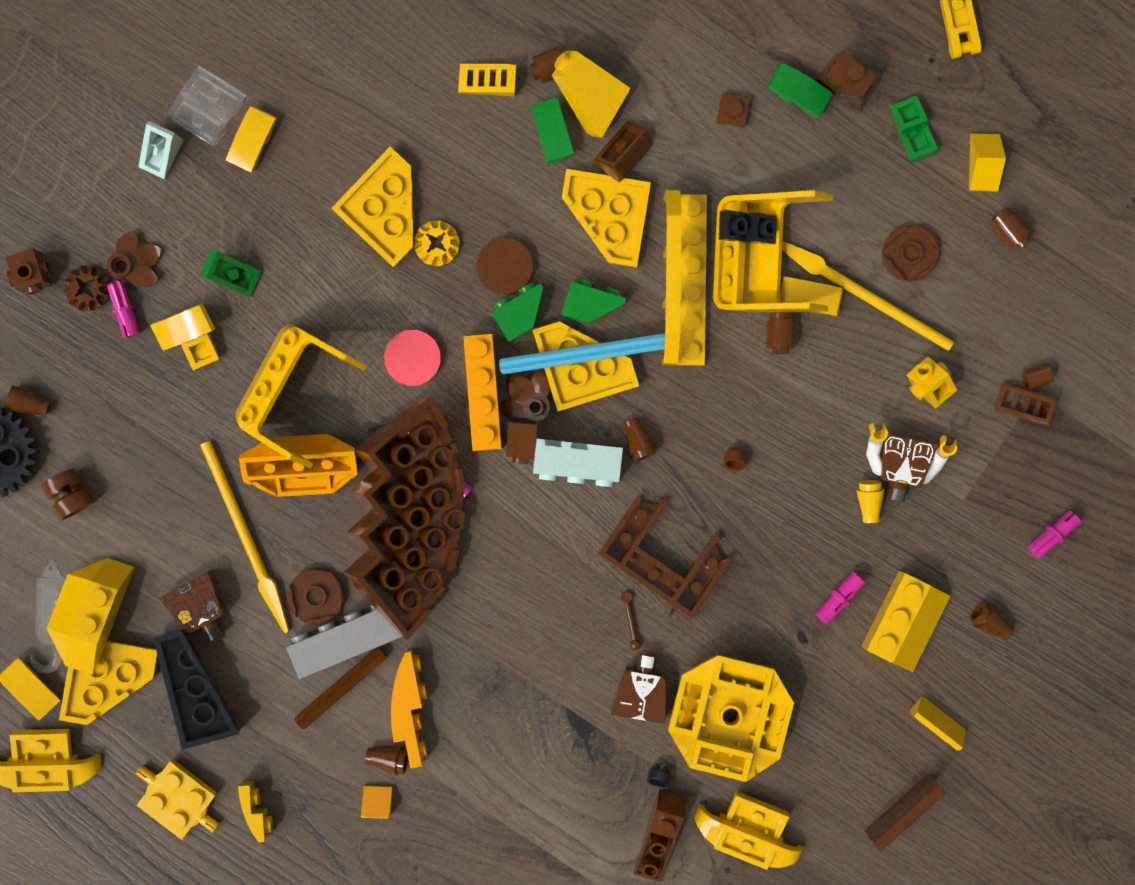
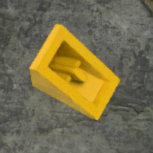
(986, 162)

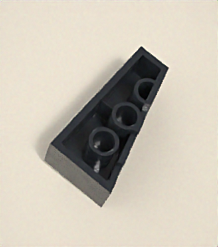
(193, 696)

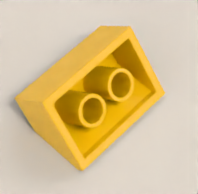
(905, 621)

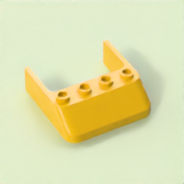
(750, 273)
(270, 381)

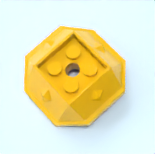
(735, 747)

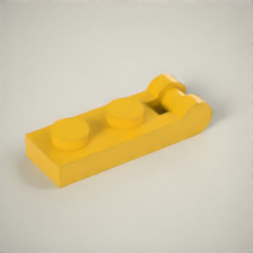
(958, 20)

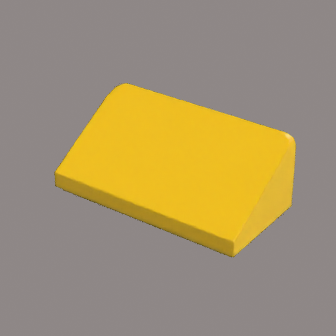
(939, 723)

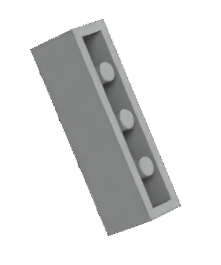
(340, 642)

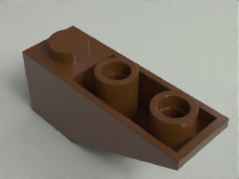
(660, 835)

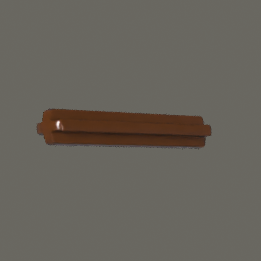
(340, 688)

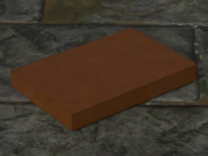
(904, 812)

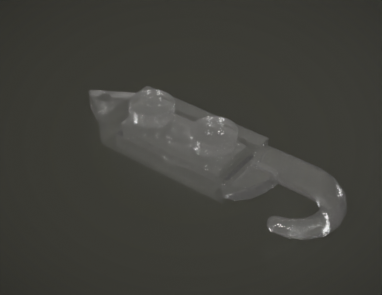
(47, 593)

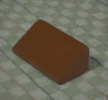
(623, 151)

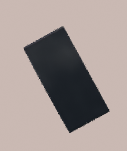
(747, 227)

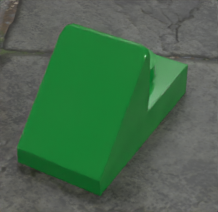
(230, 273)

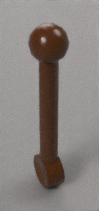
(627, 597)

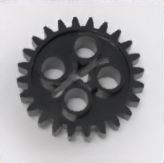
(21, 445)

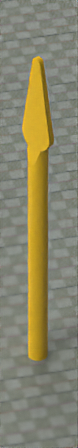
(816, 265)
(266, 585)

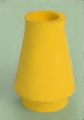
(870, 499)

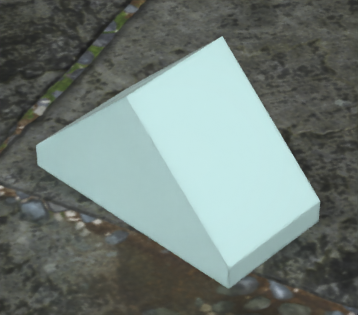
(159, 149)

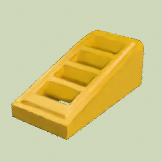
(508, 90)

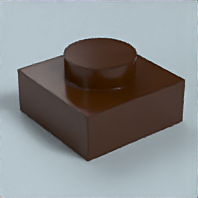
(733, 110)

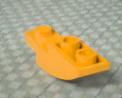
(407, 696)

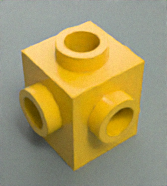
(931, 382)

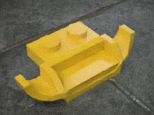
(45, 762)
(749, 832)

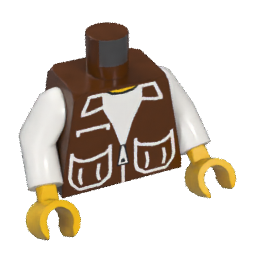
(905, 460)

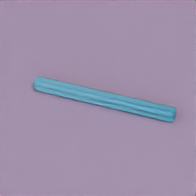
(582, 354)

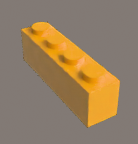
(483, 392)

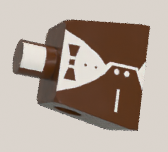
(641, 692)

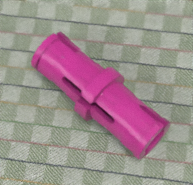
(840, 598)

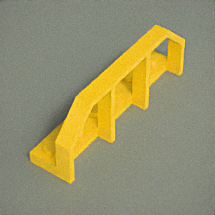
(685, 279)

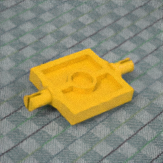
(177, 799)

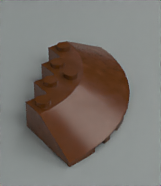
(411, 516)

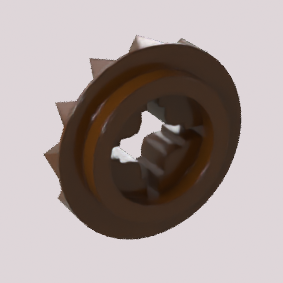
(99, 288)

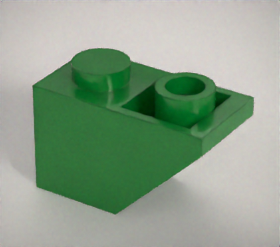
(590, 304)
(519, 315)

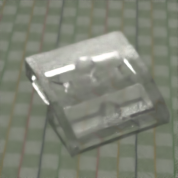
(206, 106)

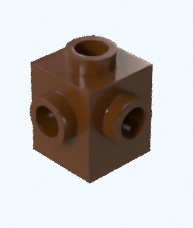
(28, 271)

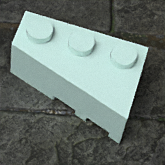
(577, 462)

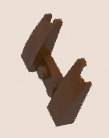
(679, 593)

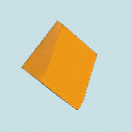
(376, 802)

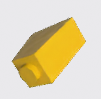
(589, 91)

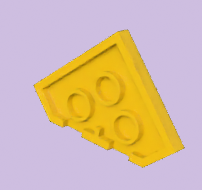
(382, 207)
(609, 212)
(586, 380)
(118, 675)

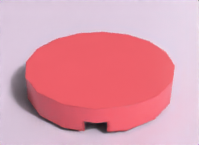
(412, 357)

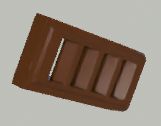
(1049, 413)

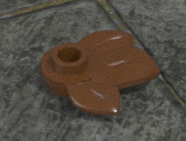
(139, 261)
(524, 394)

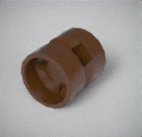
(71, 503)

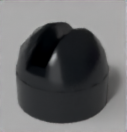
(659, 777)

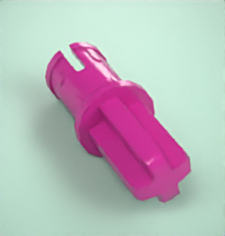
(123, 309)
(1054, 534)

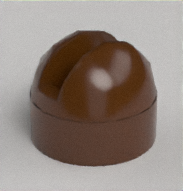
(735, 459)

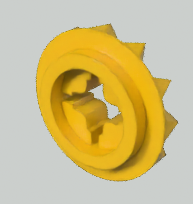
(450, 242)

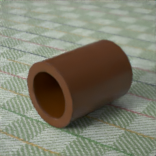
(1037, 376)

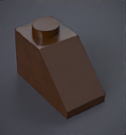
(521, 442)

